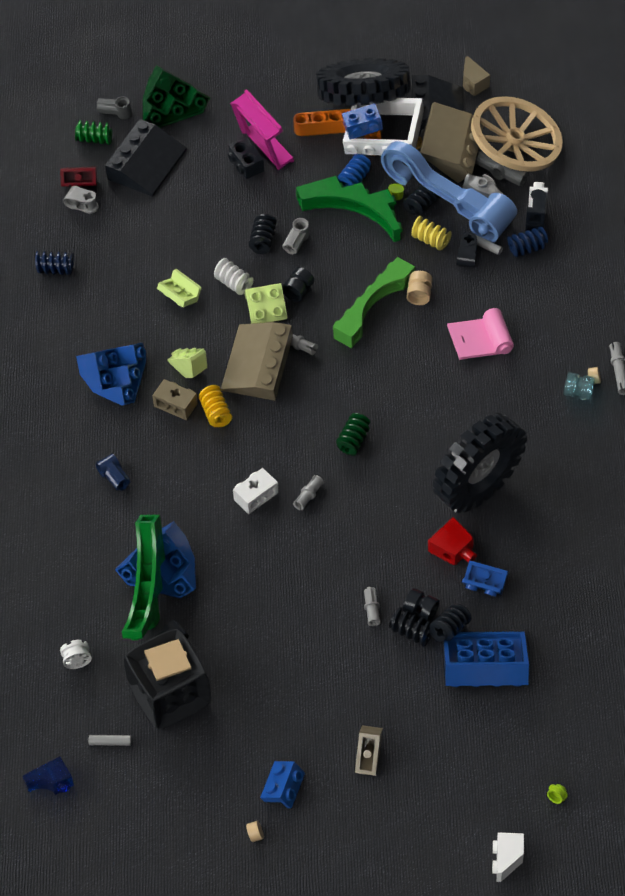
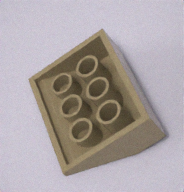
(450, 141)
(258, 359)

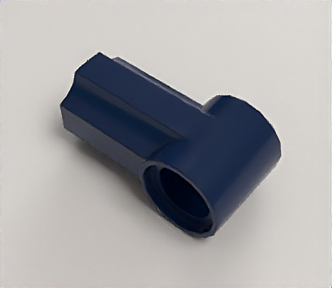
(111, 469)

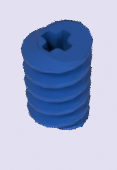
(355, 170)

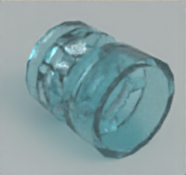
(579, 386)

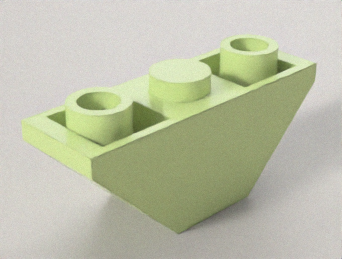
(189, 361)

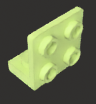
(266, 303)

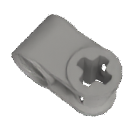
(80, 198)

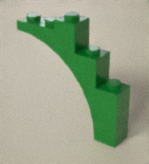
(332, 194)
(148, 584)

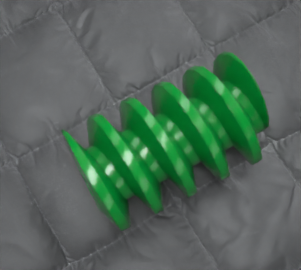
(97, 134)

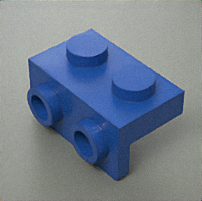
(485, 578)
(283, 783)

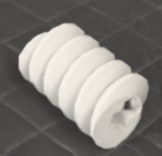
(232, 276)

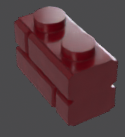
(78, 176)

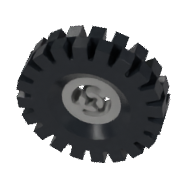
(363, 81)
(479, 462)

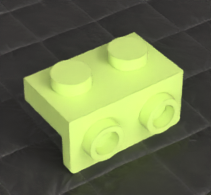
(180, 289)

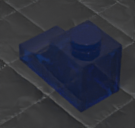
(49, 776)

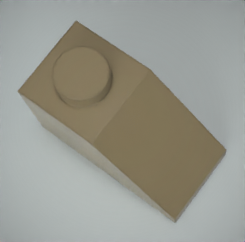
(474, 77)
(368, 750)

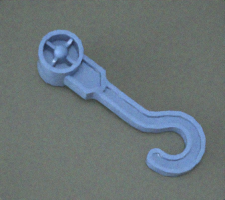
(486, 215)

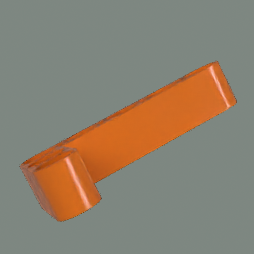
(324, 123)

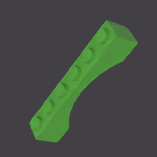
(395, 278)

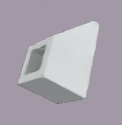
(509, 853)

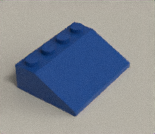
(486, 659)

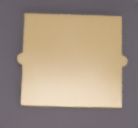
(167, 659)

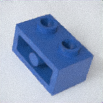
(362, 121)

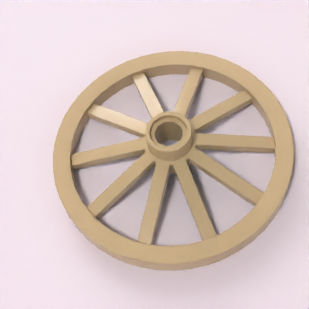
(515, 138)

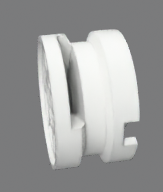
(75, 654)

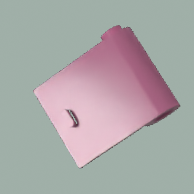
(481, 336)

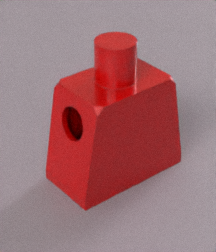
(452, 543)

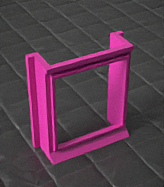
(262, 128)

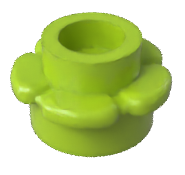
(557, 793)

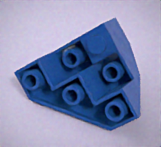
(114, 372)
(177, 568)

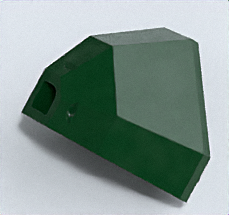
(171, 99)

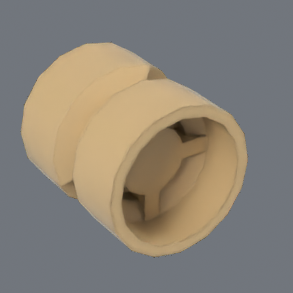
(419, 287)

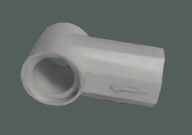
(297, 236)

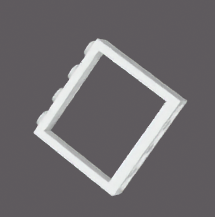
(400, 106)

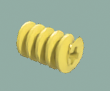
(430, 234)

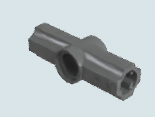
(499, 171)

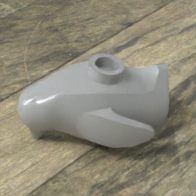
(484, 185)

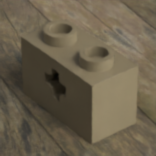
(175, 399)

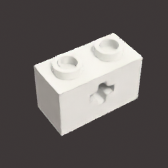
(255, 490)

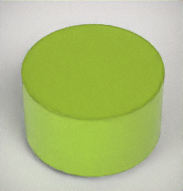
(396, 190)

